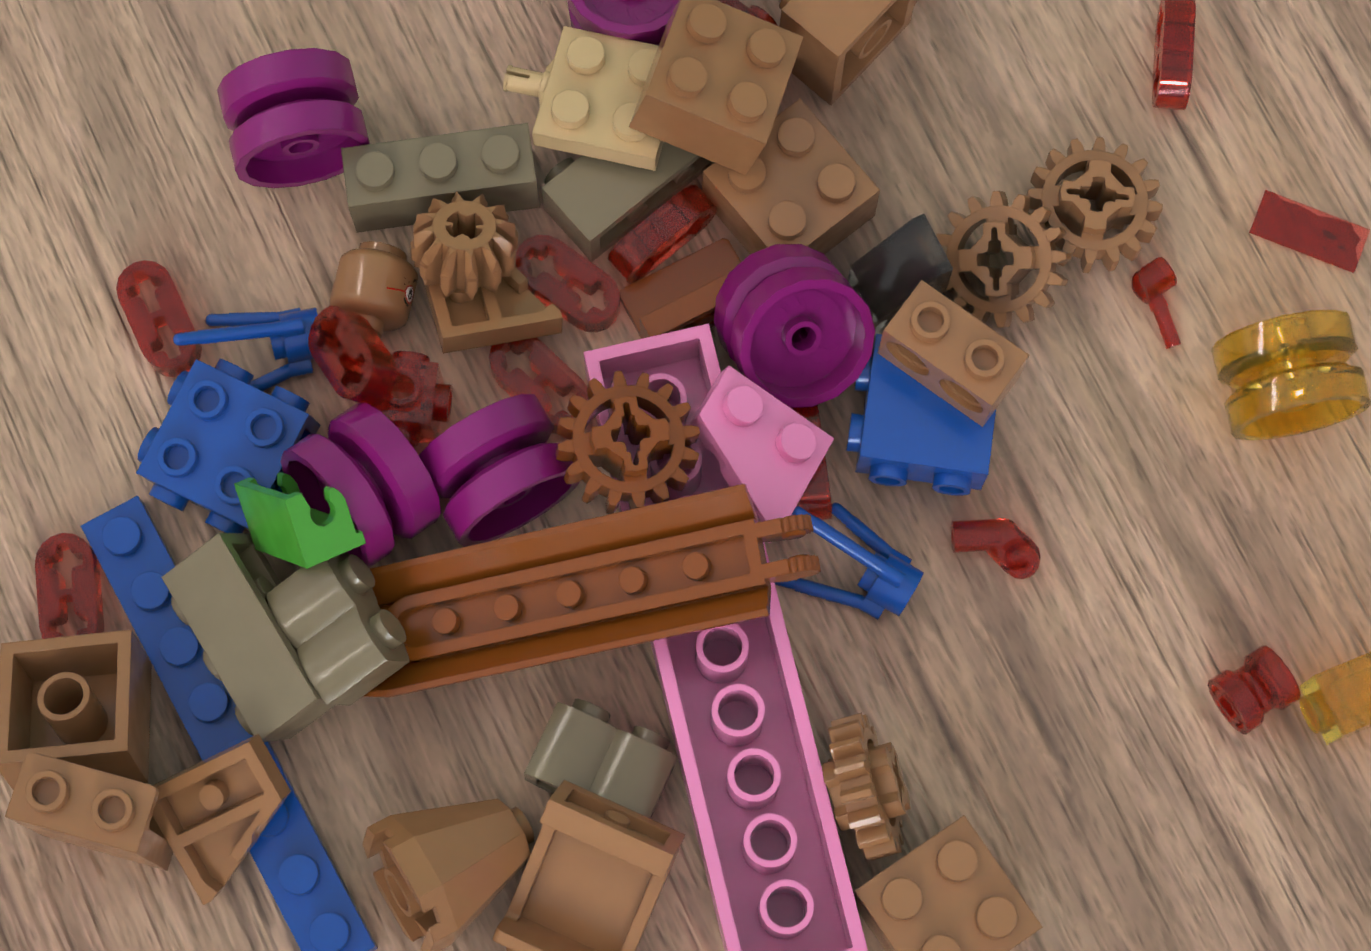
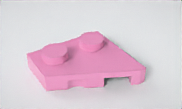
(760, 443)

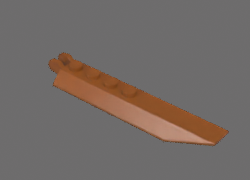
(585, 588)

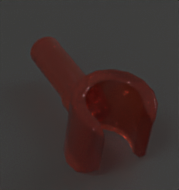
(1148, 286)

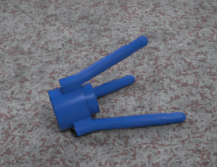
(286, 329)
(888, 573)

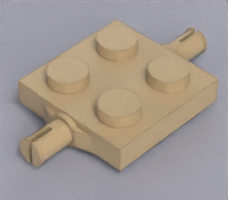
(591, 98)

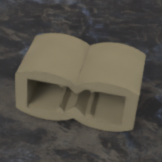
(339, 628)
(601, 758)

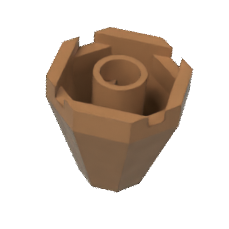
(447, 865)

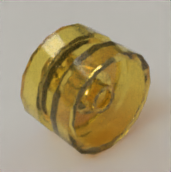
(1291, 375)

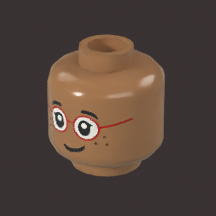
(376, 285)

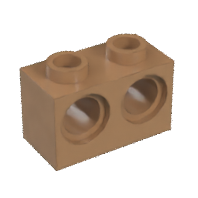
(952, 353)

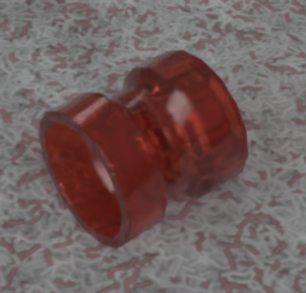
(1254, 689)

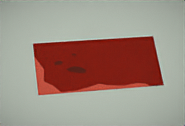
(1309, 231)

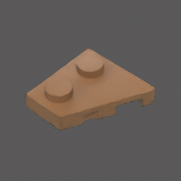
(491, 316)
(219, 812)

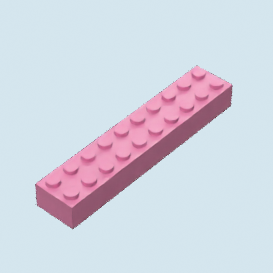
(742, 722)

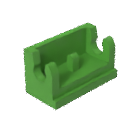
(291, 529)

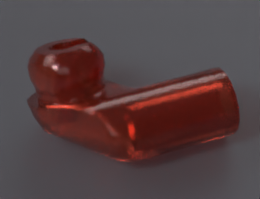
(1001, 541)

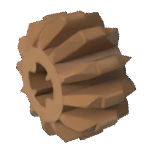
(464, 245)

